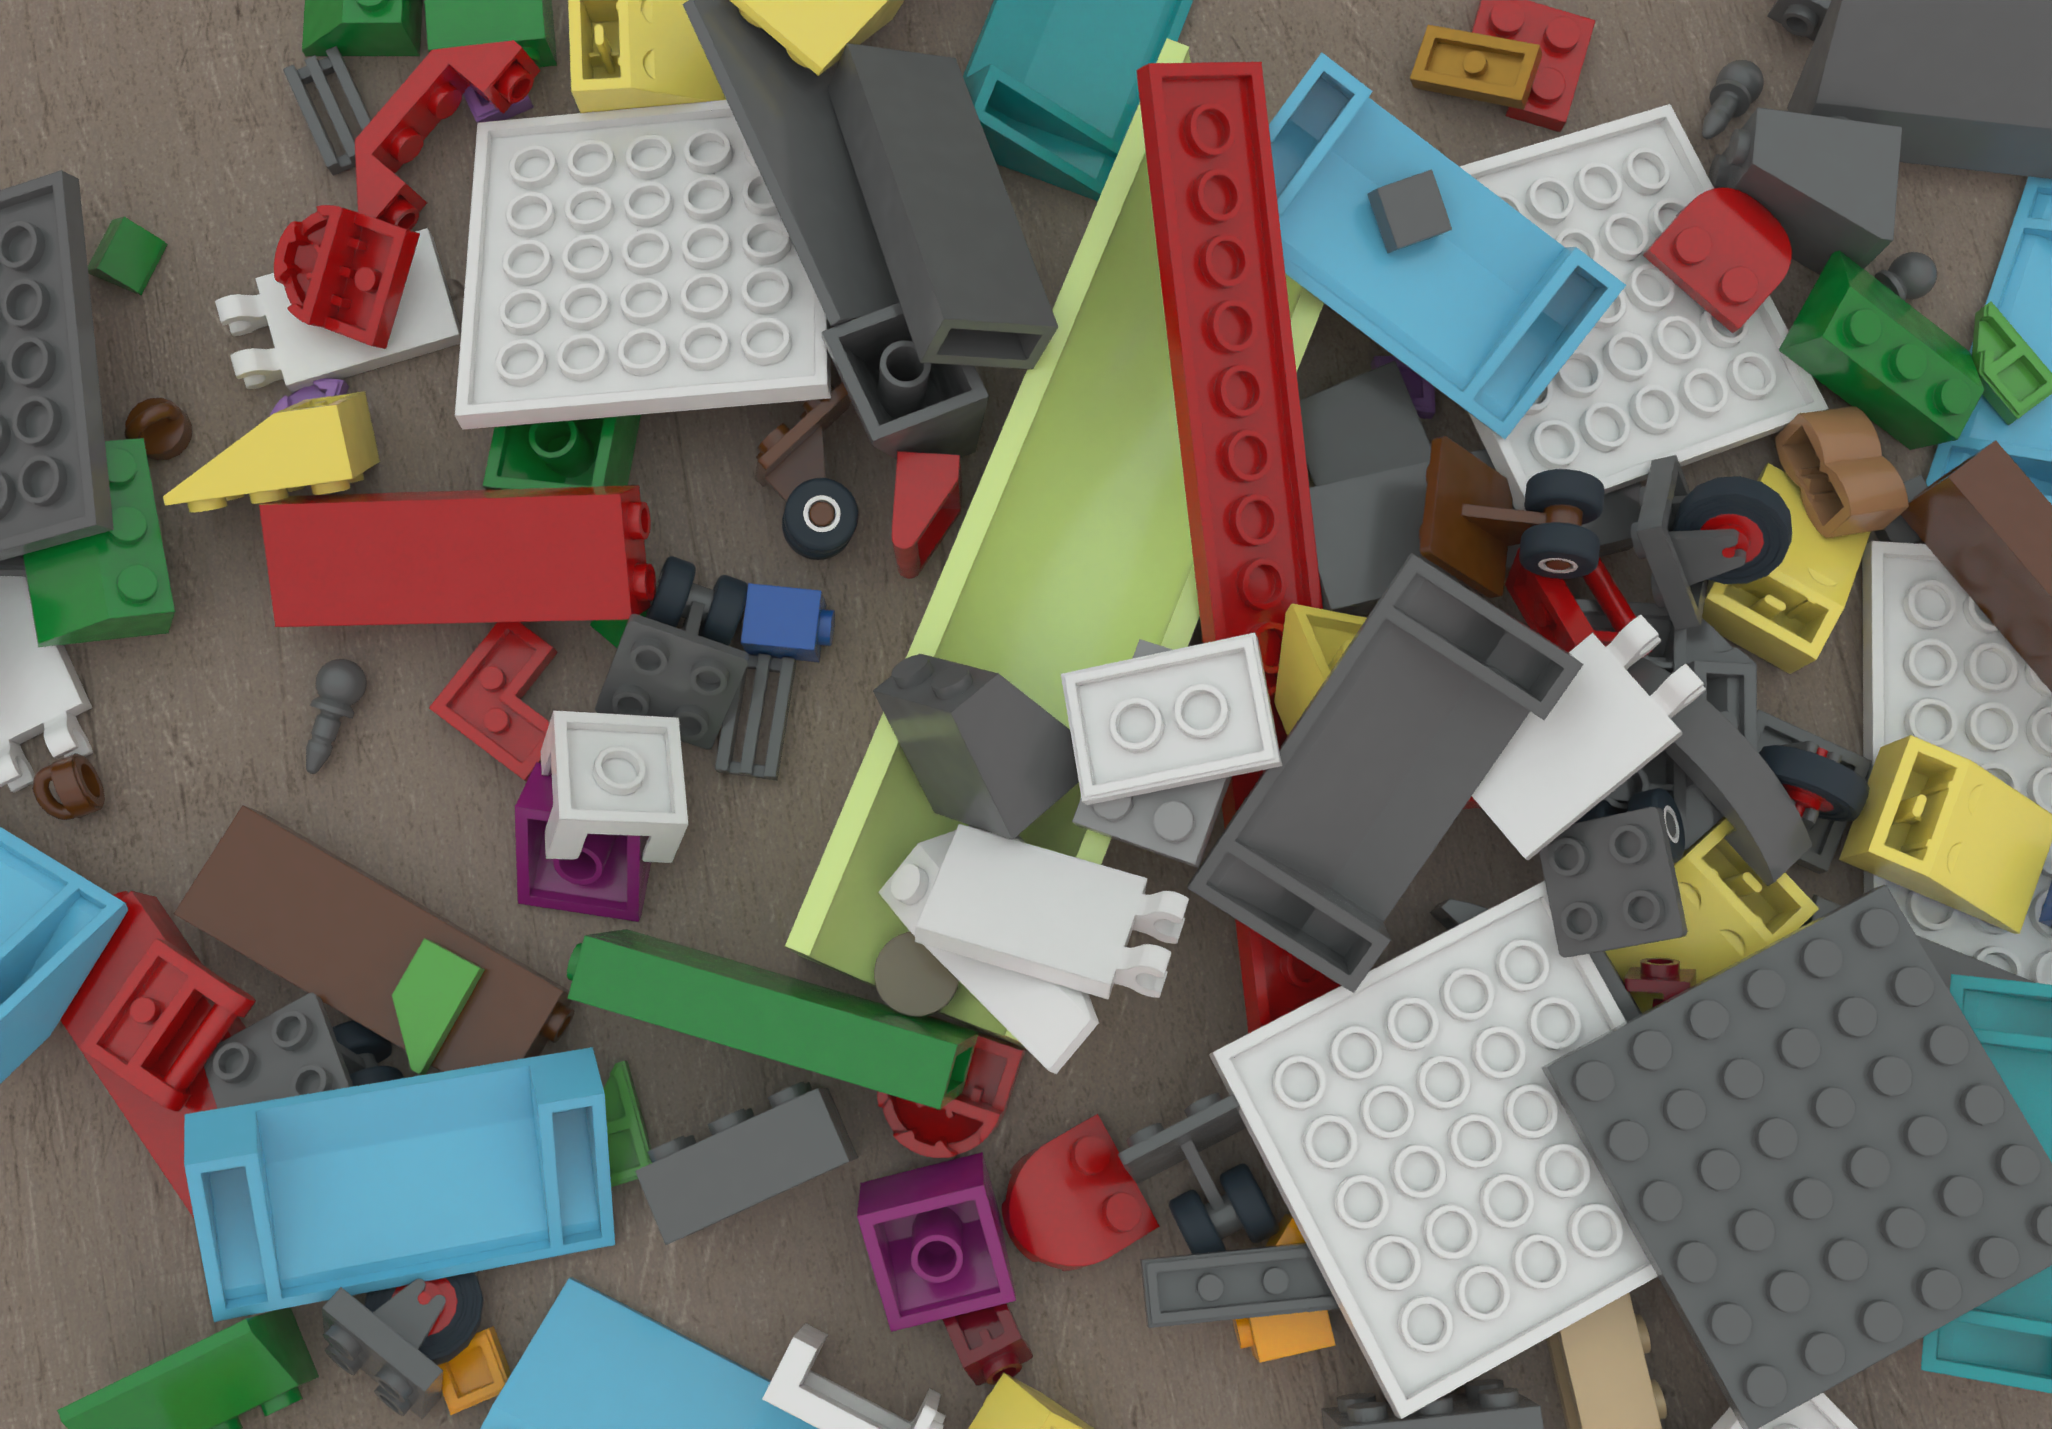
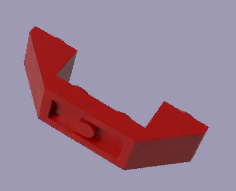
(431, 93)

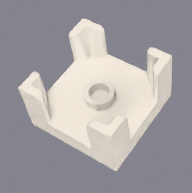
(614, 780)

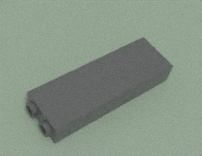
(940, 210)
(1374, 521)

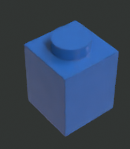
(786, 622)

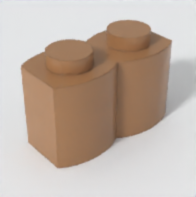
(1841, 472)

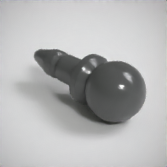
(1734, 91)
(1909, 275)
(339, 686)

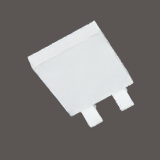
(310, 353)
(36, 690)
(1587, 744)
(1049, 915)

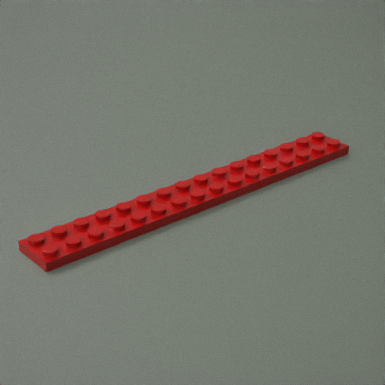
(1234, 401)

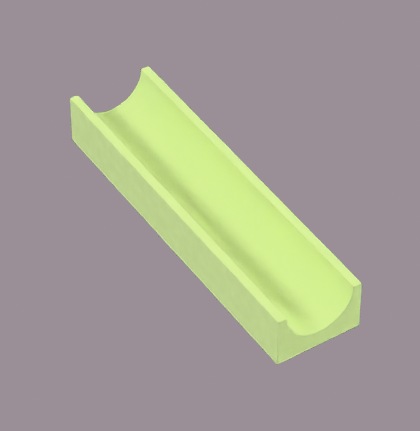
(1057, 563)

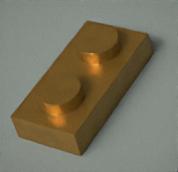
(1476, 66)

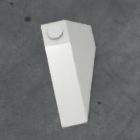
(1038, 1013)

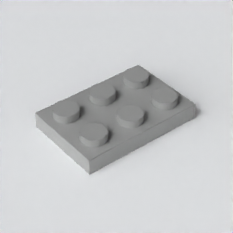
(1165, 821)

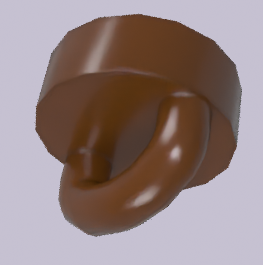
(162, 426)
(75, 785)

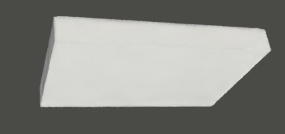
(1170, 719)

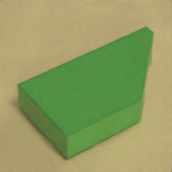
(2007, 366)
(432, 1000)
(625, 1126)

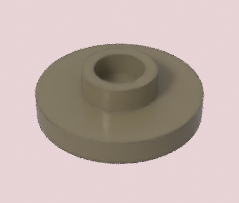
(913, 978)

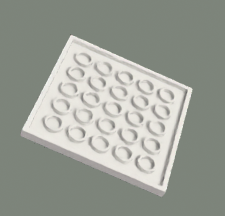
(629, 272)
(1656, 365)
(1437, 1152)

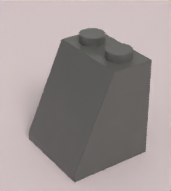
(1820, 178)
(900, 399)
(977, 743)

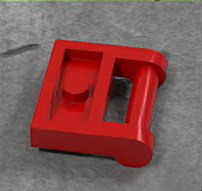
(150, 1013)

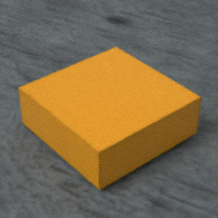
(475, 1372)

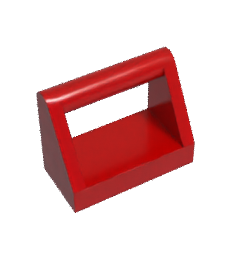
(924, 506)
(1555, 613)

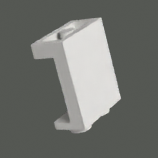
(829, 1404)

